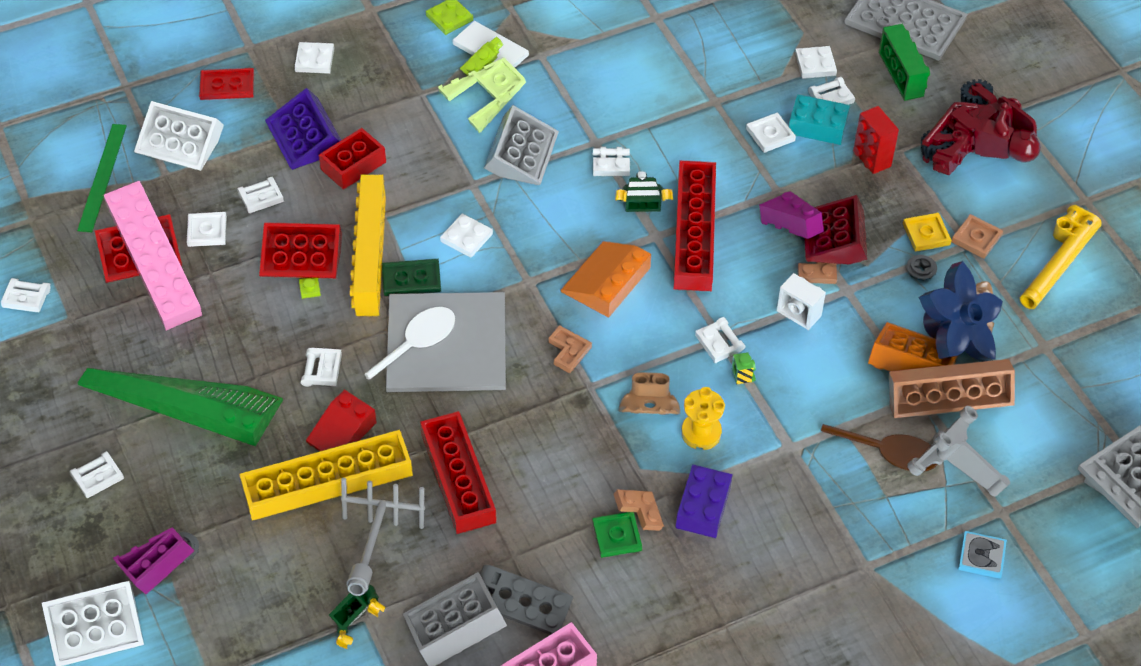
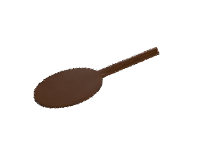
(896, 448)

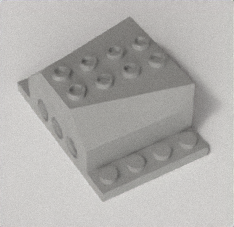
(1118, 474)

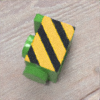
(743, 368)

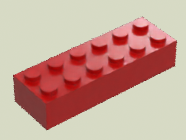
(458, 472)

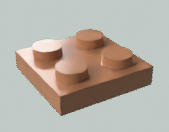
(977, 236)

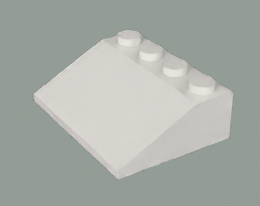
(178, 136)
(93, 623)

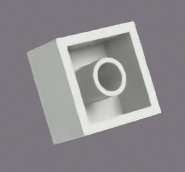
(801, 301)

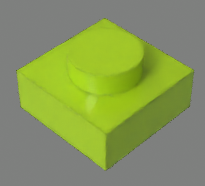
(309, 287)

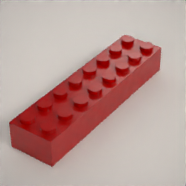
(695, 226)

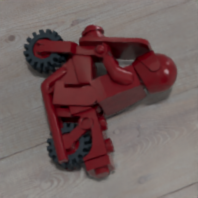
(980, 126)

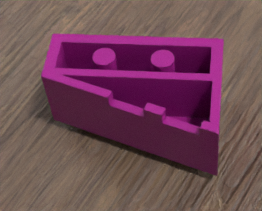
(793, 214)
(154, 560)

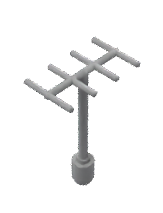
(361, 573)

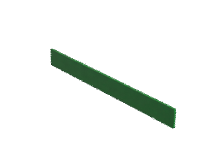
(102, 178)

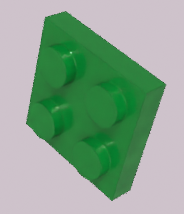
(617, 534)

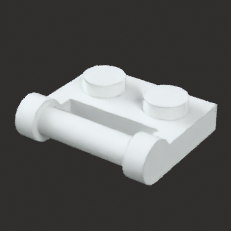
(841, 95)
(260, 195)
(24, 299)
(715, 344)
(327, 369)
(99, 478)

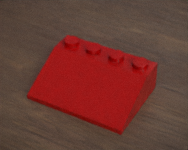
(300, 250)
(115, 256)

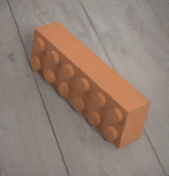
(952, 388)

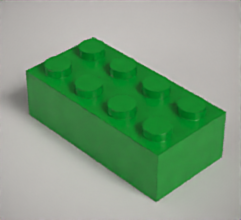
(904, 62)

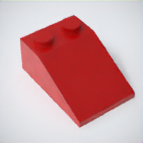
(342, 423)

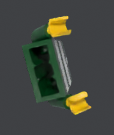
(643, 194)
(351, 609)

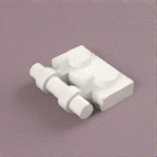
(611, 166)

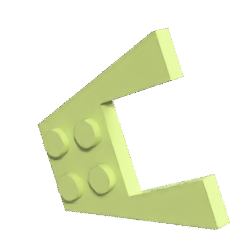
(498, 79)

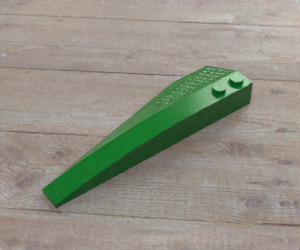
(217, 407)

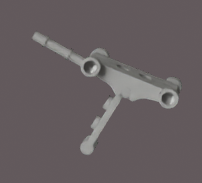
(952, 446)

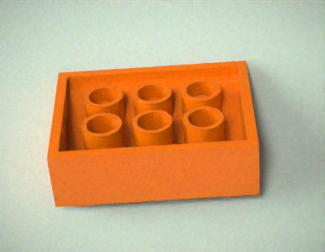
(608, 276)
(905, 350)

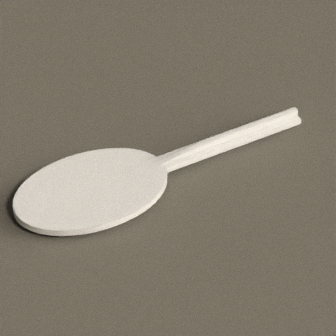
(422, 331)

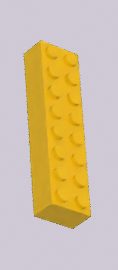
(368, 245)
(319, 475)

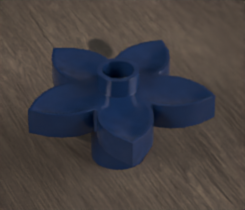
(960, 316)

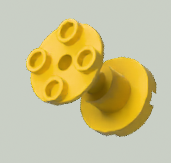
(702, 424)

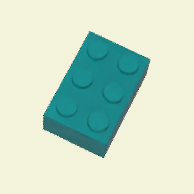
(819, 119)

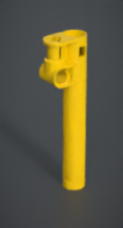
(1074, 234)

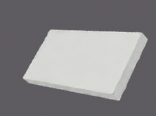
(477, 35)

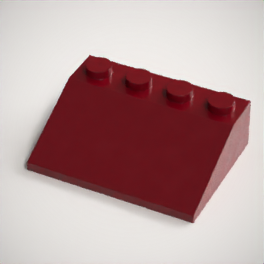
(842, 236)

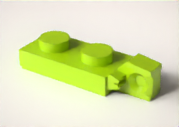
(485, 55)

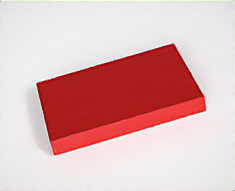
(226, 84)

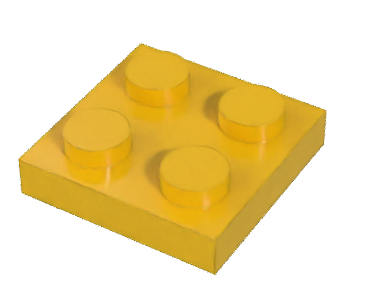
(926, 232)

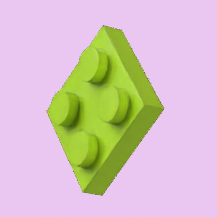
(449, 16)

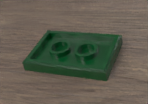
(411, 277)

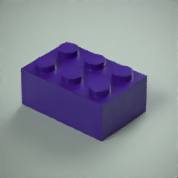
(704, 501)

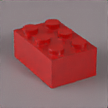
(875, 139)
(352, 157)

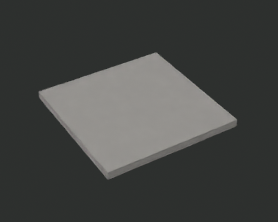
(465, 360)

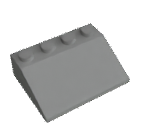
(521, 147)
(454, 620)

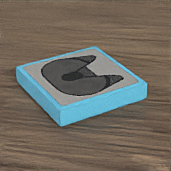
(982, 554)

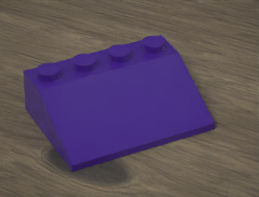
(302, 129)

